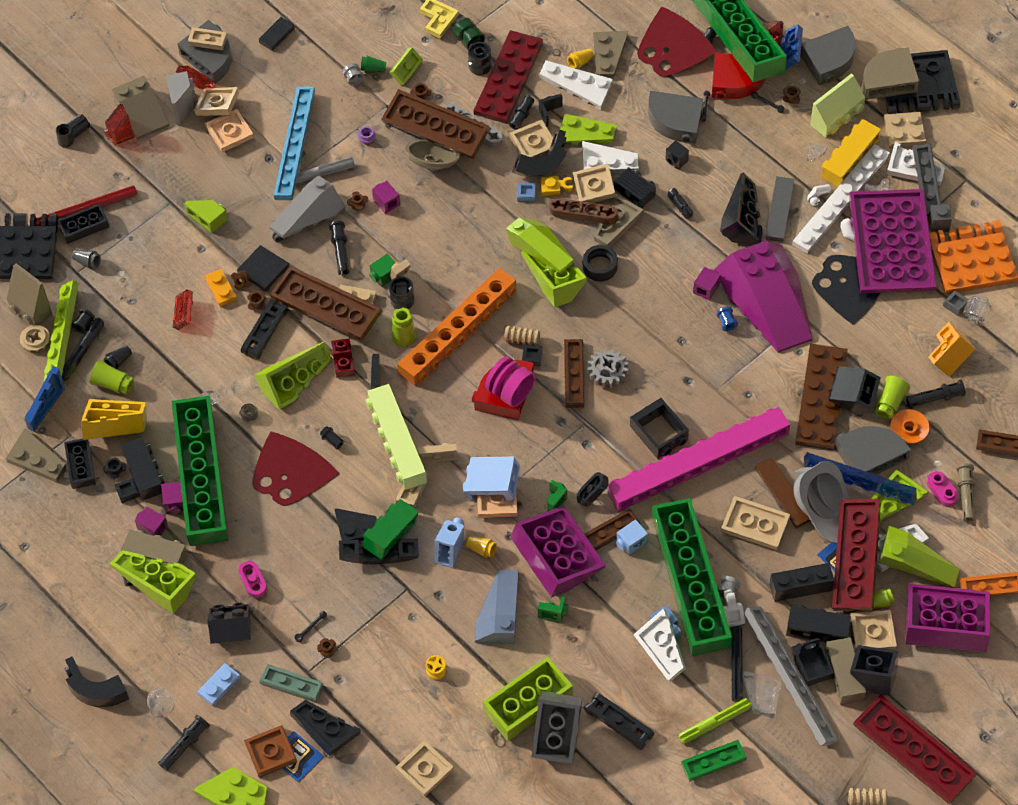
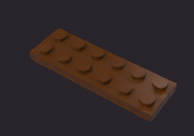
(435, 124)
(326, 303)
(817, 414)

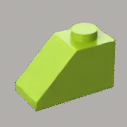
(207, 213)

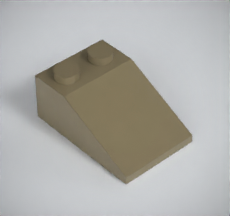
(141, 106)
(27, 297)

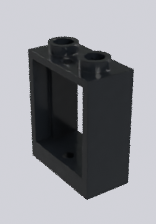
(648, 414)

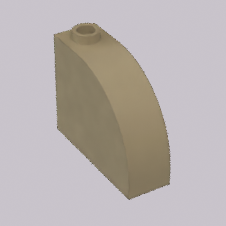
(890, 74)

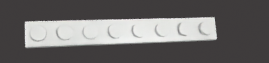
(840, 199)

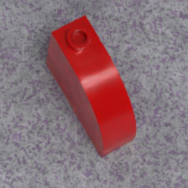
(731, 80)
(487, 402)

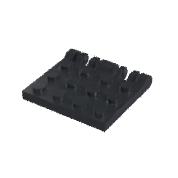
(935, 82)
(27, 245)

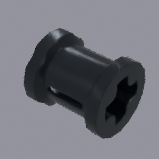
(83, 321)

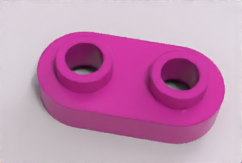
(940, 488)
(254, 580)

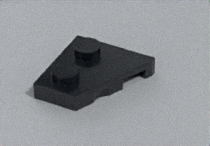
(353, 524)

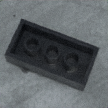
(83, 223)
(79, 463)

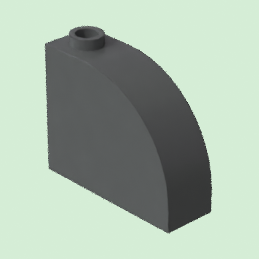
(829, 54)
(208, 61)
(675, 115)
(872, 449)

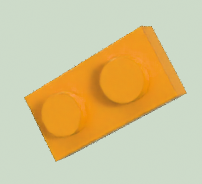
(220, 288)

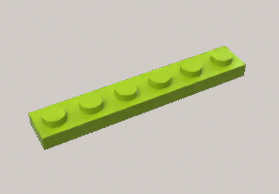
(62, 327)

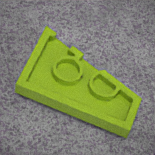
(587, 130)
(890, 505)

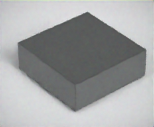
(955, 303)

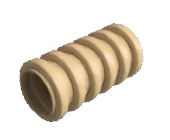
(520, 335)
(867, 797)

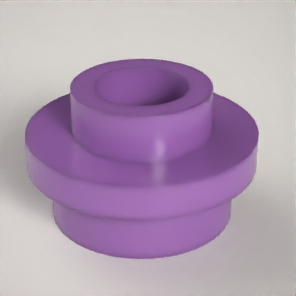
(366, 135)

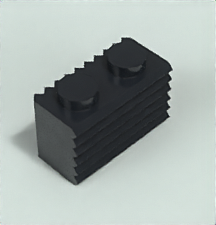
(635, 187)

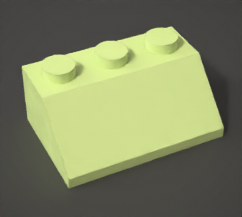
(837, 106)

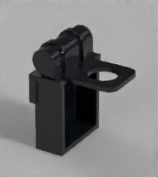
(812, 661)

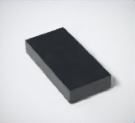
(276, 33)
(375, 371)

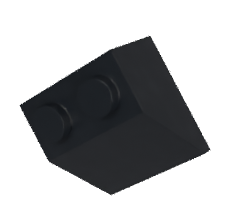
(875, 669)

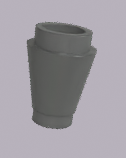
(88, 258)

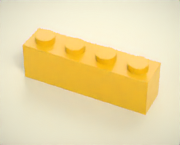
(850, 152)

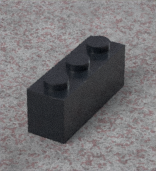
(143, 468)
(801, 582)
(817, 623)

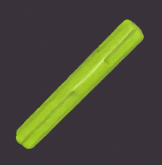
(714, 721)

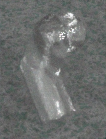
(885, 185)

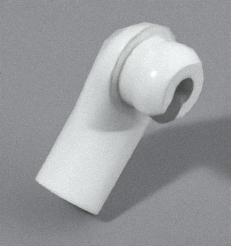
(816, 192)
(847, 229)

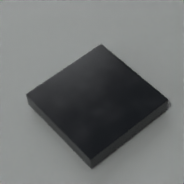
(264, 267)

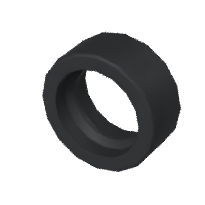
(600, 251)

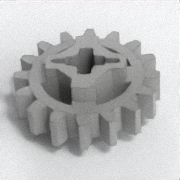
(607, 369)

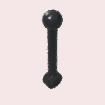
(706, 93)
(780, 109)
(299, 637)

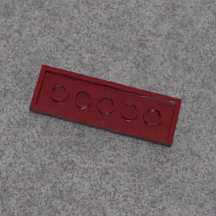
(508, 77)
(856, 555)
(915, 749)

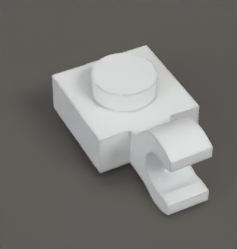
(733, 610)

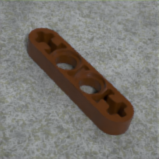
(565, 205)

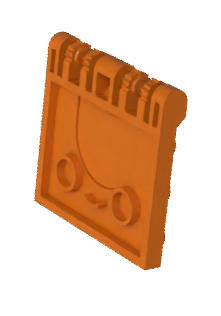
(973, 260)

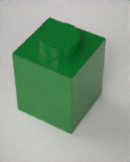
(381, 270)

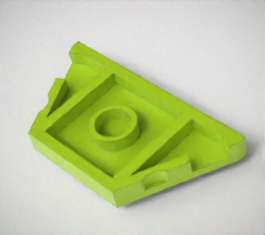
(233, 788)

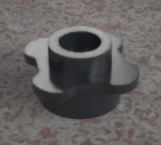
(111, 463)

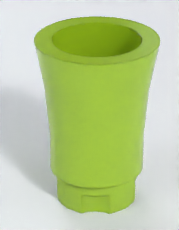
(403, 329)
(111, 378)
(891, 397)

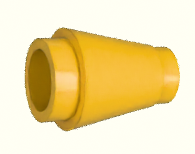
(580, 58)
(482, 546)

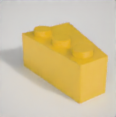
(113, 418)

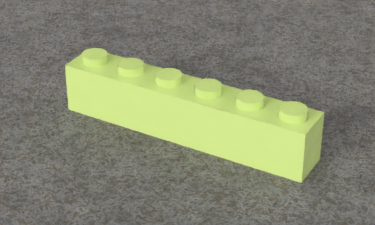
(396, 436)

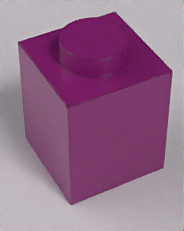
(385, 196)
(707, 283)
(172, 497)
(151, 522)

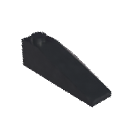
(741, 216)

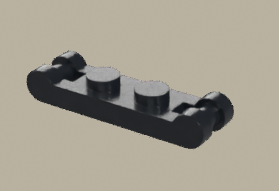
(264, 328)
(619, 720)

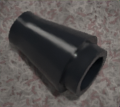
(117, 357)

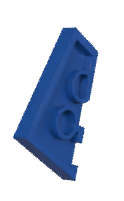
(792, 45)
(45, 399)

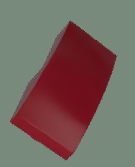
(343, 358)

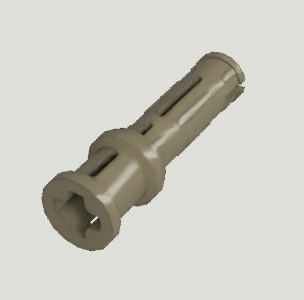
(966, 484)

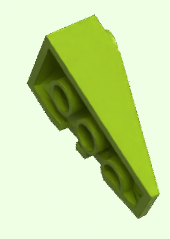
(539, 243)
(557, 286)
(290, 376)
(912, 556)
(160, 581)

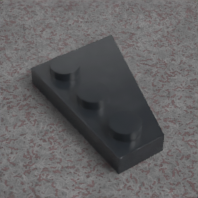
(322, 727)

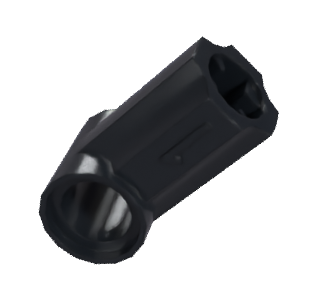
(69, 131)

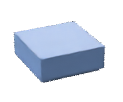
(526, 192)

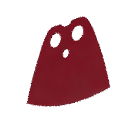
(683, 39)
(302, 465)

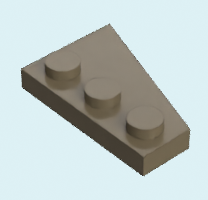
(607, 51)
(628, 215)
(35, 457)

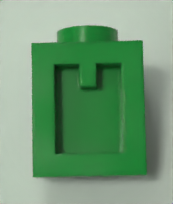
(557, 496)
(553, 612)

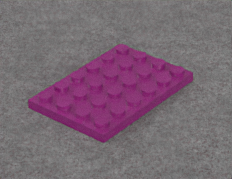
(892, 241)

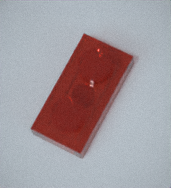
(200, 80)
(182, 309)

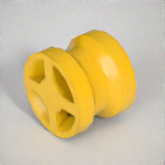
(436, 662)

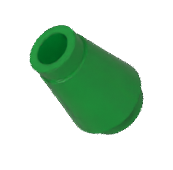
(372, 65)

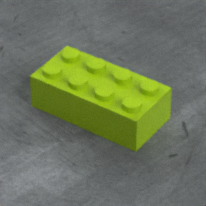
(516, 704)

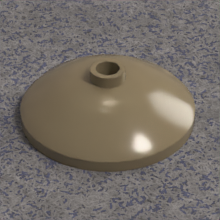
(430, 155)

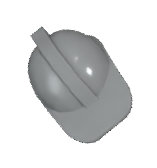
(819, 495)

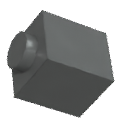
(940, 218)

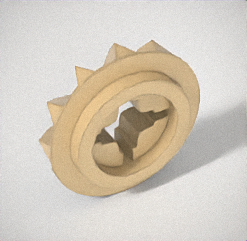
(31, 332)

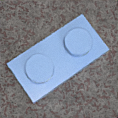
(218, 684)

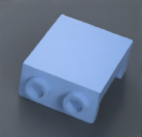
(492, 477)

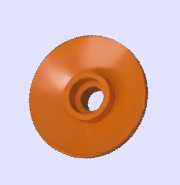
(913, 420)

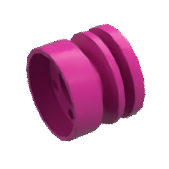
(510, 381)

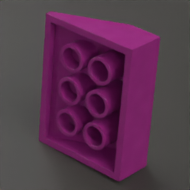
(556, 550)
(948, 617)

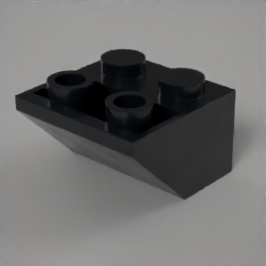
(854, 389)
(229, 623)

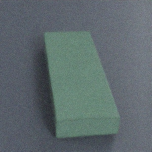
(291, 683)

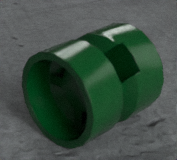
(468, 32)

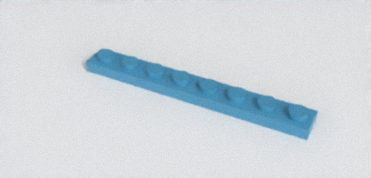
(294, 143)

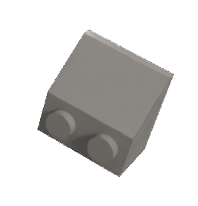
(181, 94)

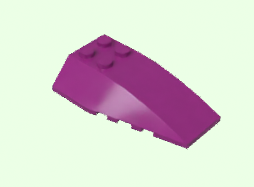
(768, 293)

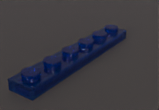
(868, 481)

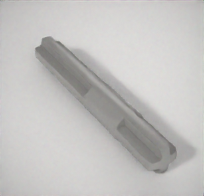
(325, 169)

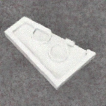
(617, 159)

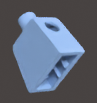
(450, 535)

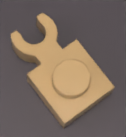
(400, 269)

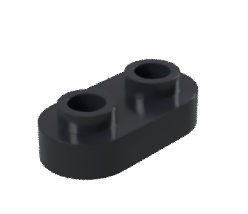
(592, 489)

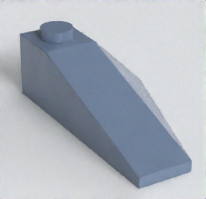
(498, 615)

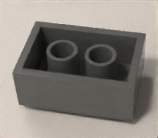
(557, 727)

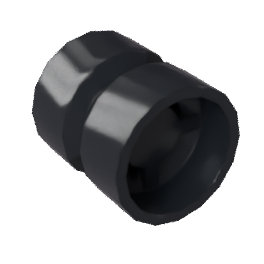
(479, 58)
(401, 292)

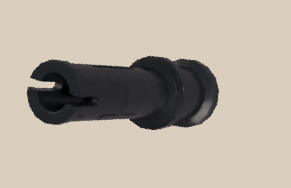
(339, 240)
(943, 392)
(189, 735)

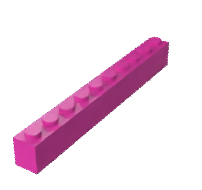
(698, 459)

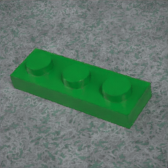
(713, 760)

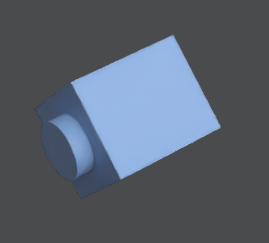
(631, 537)

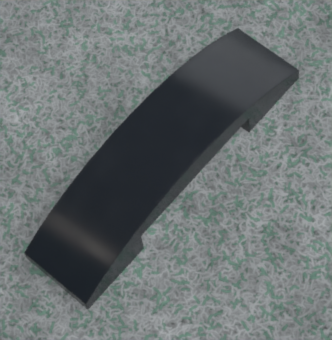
(354, 552)

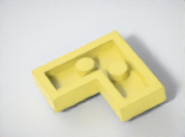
(441, 15)

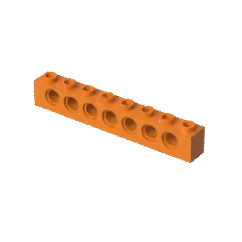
(434, 341)

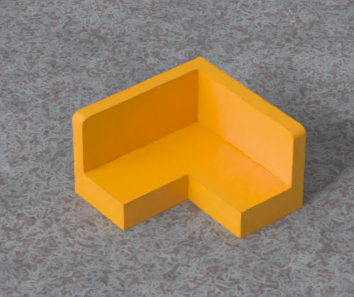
(953, 349)

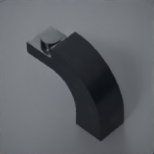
(534, 167)
(96, 694)

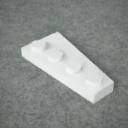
(585, 85)

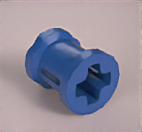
(727, 319)

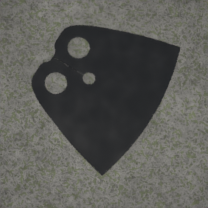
(846, 296)

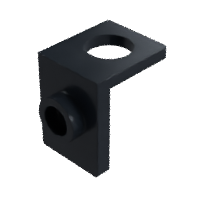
(549, 103)

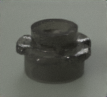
(246, 408)

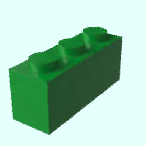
(389, 528)

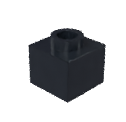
(677, 155)

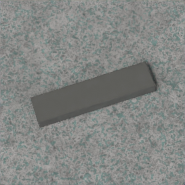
(926, 174)
(779, 209)

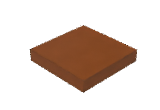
(270, 751)

